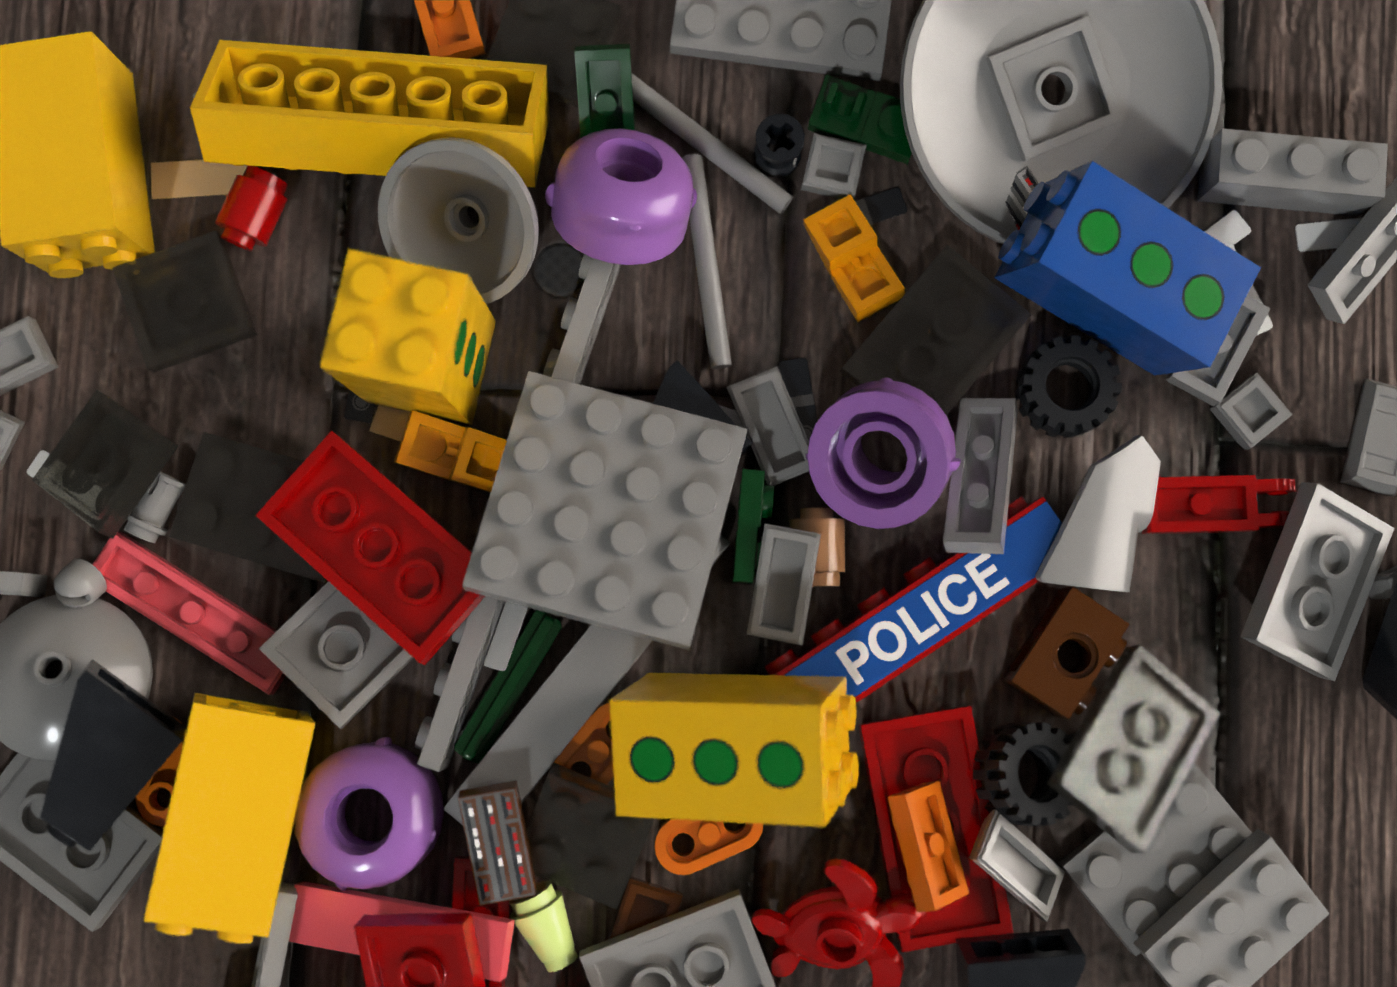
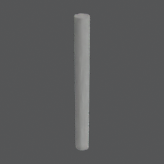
(710, 146)
(707, 269)

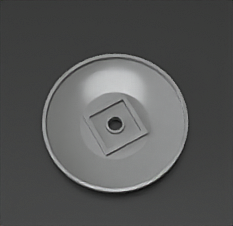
(1135, 97)

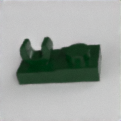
(604, 87)
(862, 118)
(754, 504)

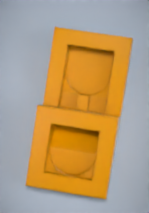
(853, 258)
(450, 451)

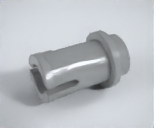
(154, 508)

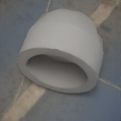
(79, 584)

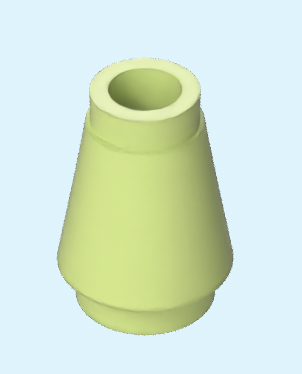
(545, 926)

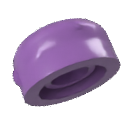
(622, 197)
(858, 487)
(322, 822)

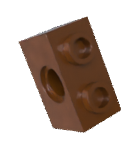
(1036, 666)

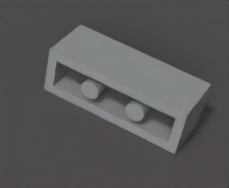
(1293, 172)

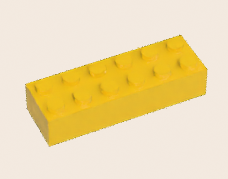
(363, 107)

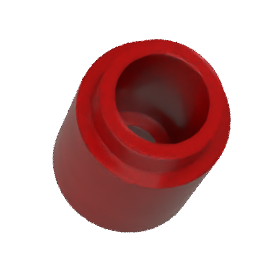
(252, 208)

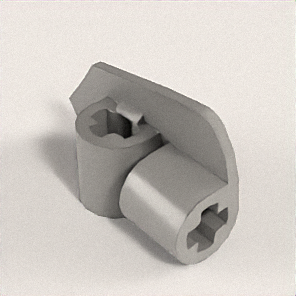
(1103, 523)

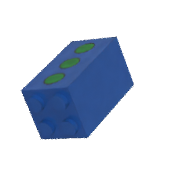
(1126, 270)

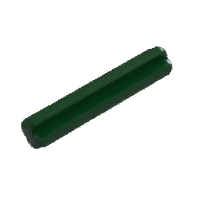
(507, 687)

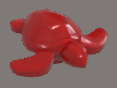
(841, 926)

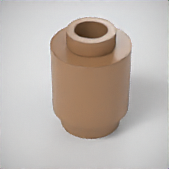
(831, 547)

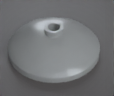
(428, 220)
(47, 631)

